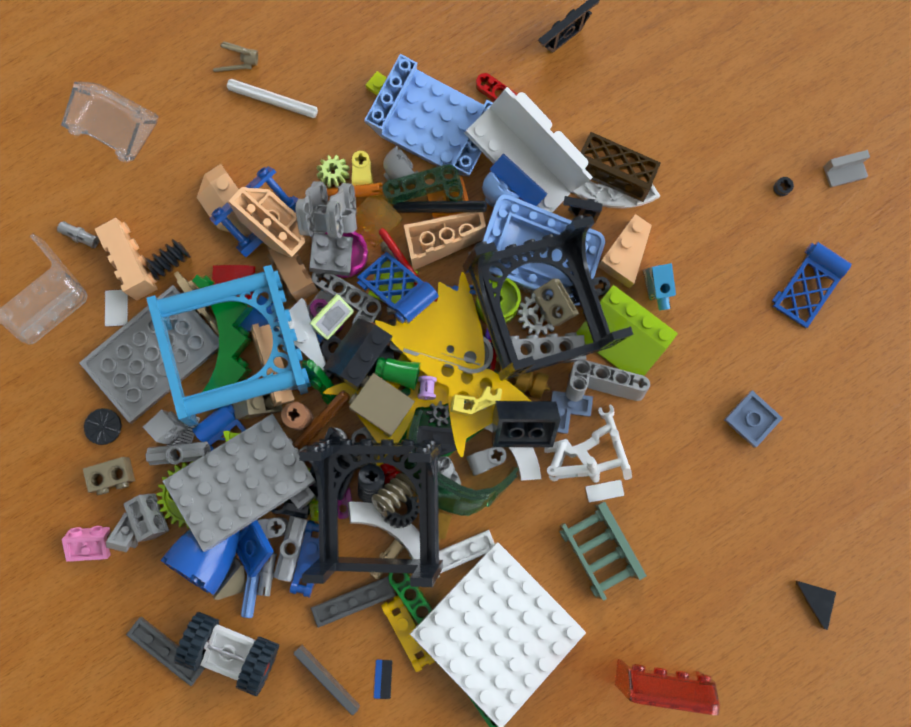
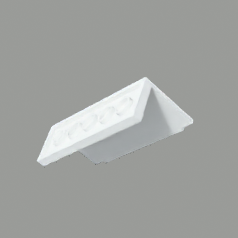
(524, 135)

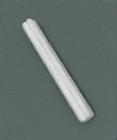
(272, 98)

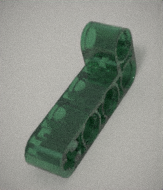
(422, 188)

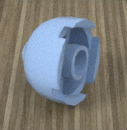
(494, 187)

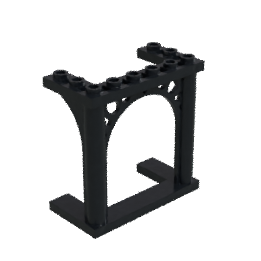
(572, 246)
(324, 459)

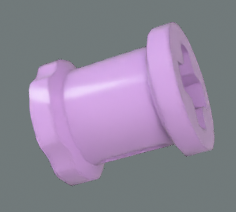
(427, 387)

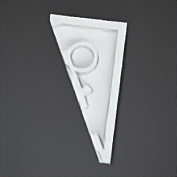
(305, 333)

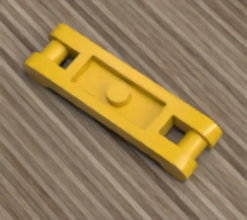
(403, 625)

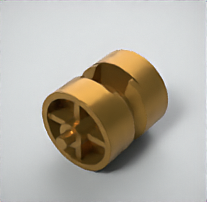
(533, 383)

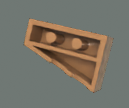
(294, 274)

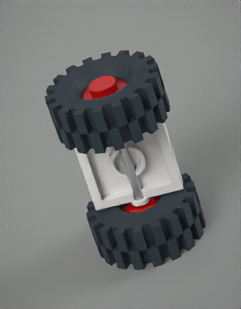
(226, 653)

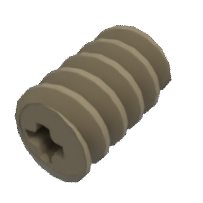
(392, 492)

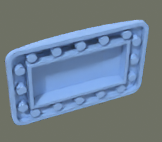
(518, 221)

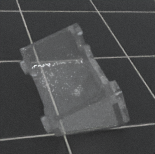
(108, 118)

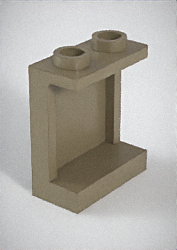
(381, 404)

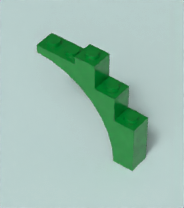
(232, 340)

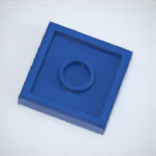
(253, 548)

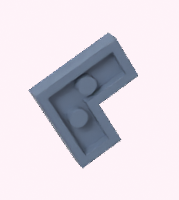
(568, 407)

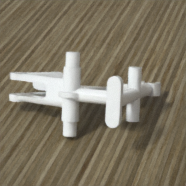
(590, 466)

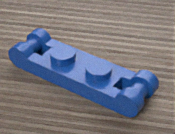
(308, 555)

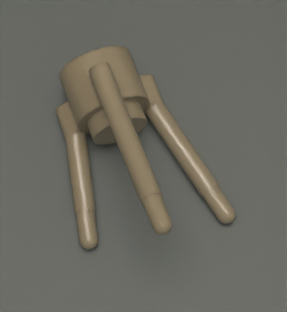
(248, 56)

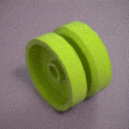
(509, 300)

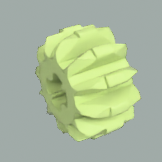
(341, 171)

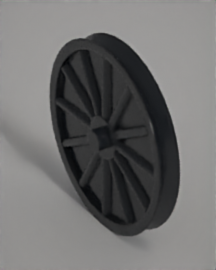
(102, 426)

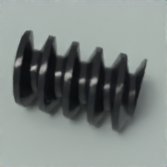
(167, 259)
(370, 481)

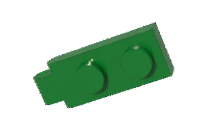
(318, 379)

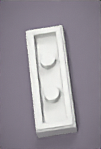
(466, 550)

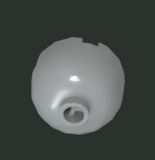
(397, 165)

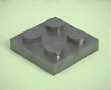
(331, 254)

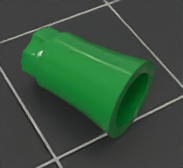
(398, 371)

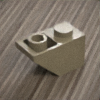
(255, 407)

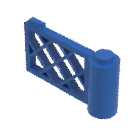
(822, 261)
(412, 300)
(215, 424)

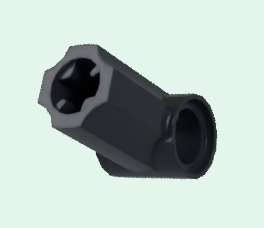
(290, 509)

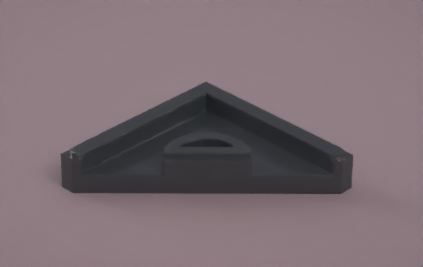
(819, 601)

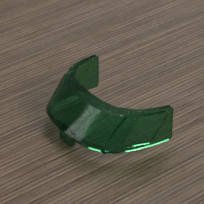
(453, 496)

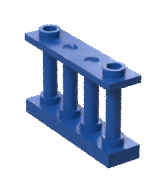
(250, 243)

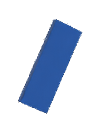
(518, 180)

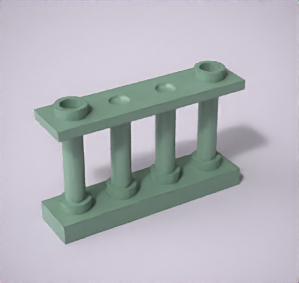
(623, 550)

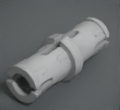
(78, 234)
(266, 576)

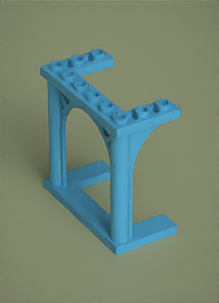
(287, 379)

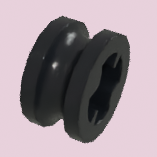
(788, 184)

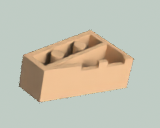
(626, 253)

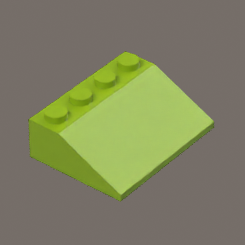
(650, 335)

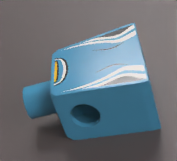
(662, 277)

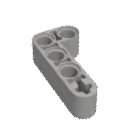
(347, 293)
(611, 381)

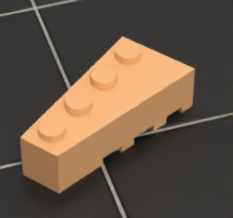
(443, 236)
(125, 258)

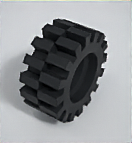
(408, 518)

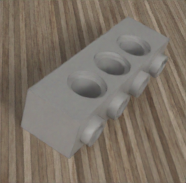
(551, 343)

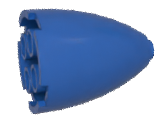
(202, 568)

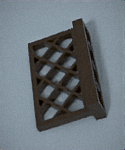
(612, 176)

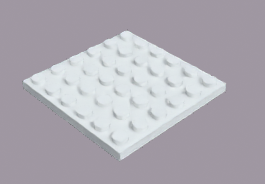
(498, 634)

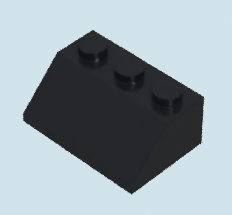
(358, 353)
(525, 423)

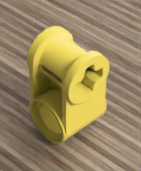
(361, 173)

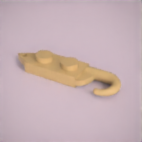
(189, 286)

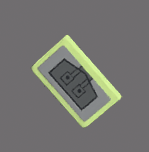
(331, 317)

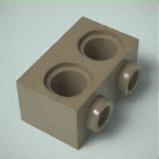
(559, 299)
(108, 471)

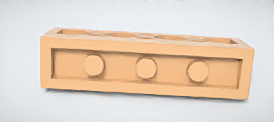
(263, 343)

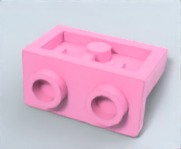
(86, 543)

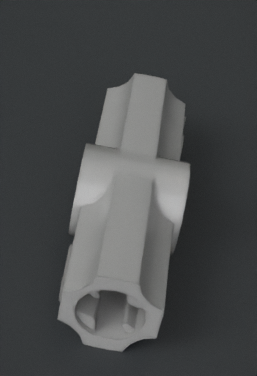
(168, 453)
(287, 562)

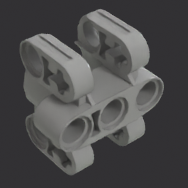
(330, 216)

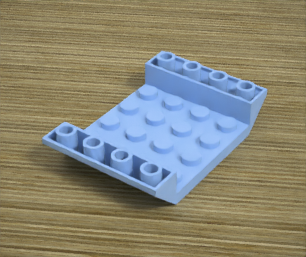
(426, 117)

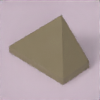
(234, 581)

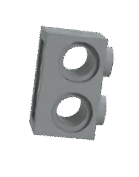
(165, 427)
(146, 517)

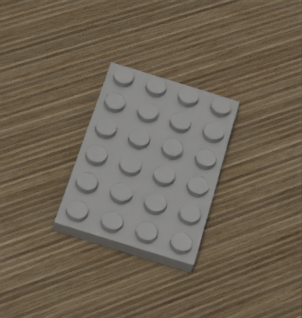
(131, 364)
(238, 482)

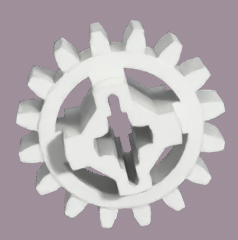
(531, 314)

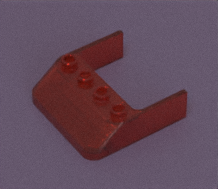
(668, 689)

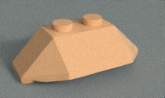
(215, 192)
(268, 219)

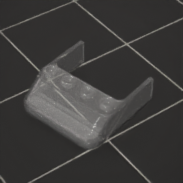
(44, 301)

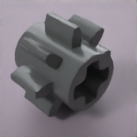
(432, 414)

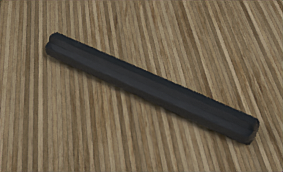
(440, 206)

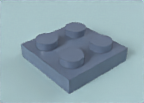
(753, 419)

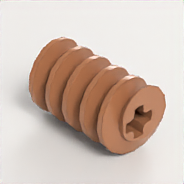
(296, 408)

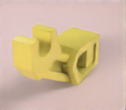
(483, 402)

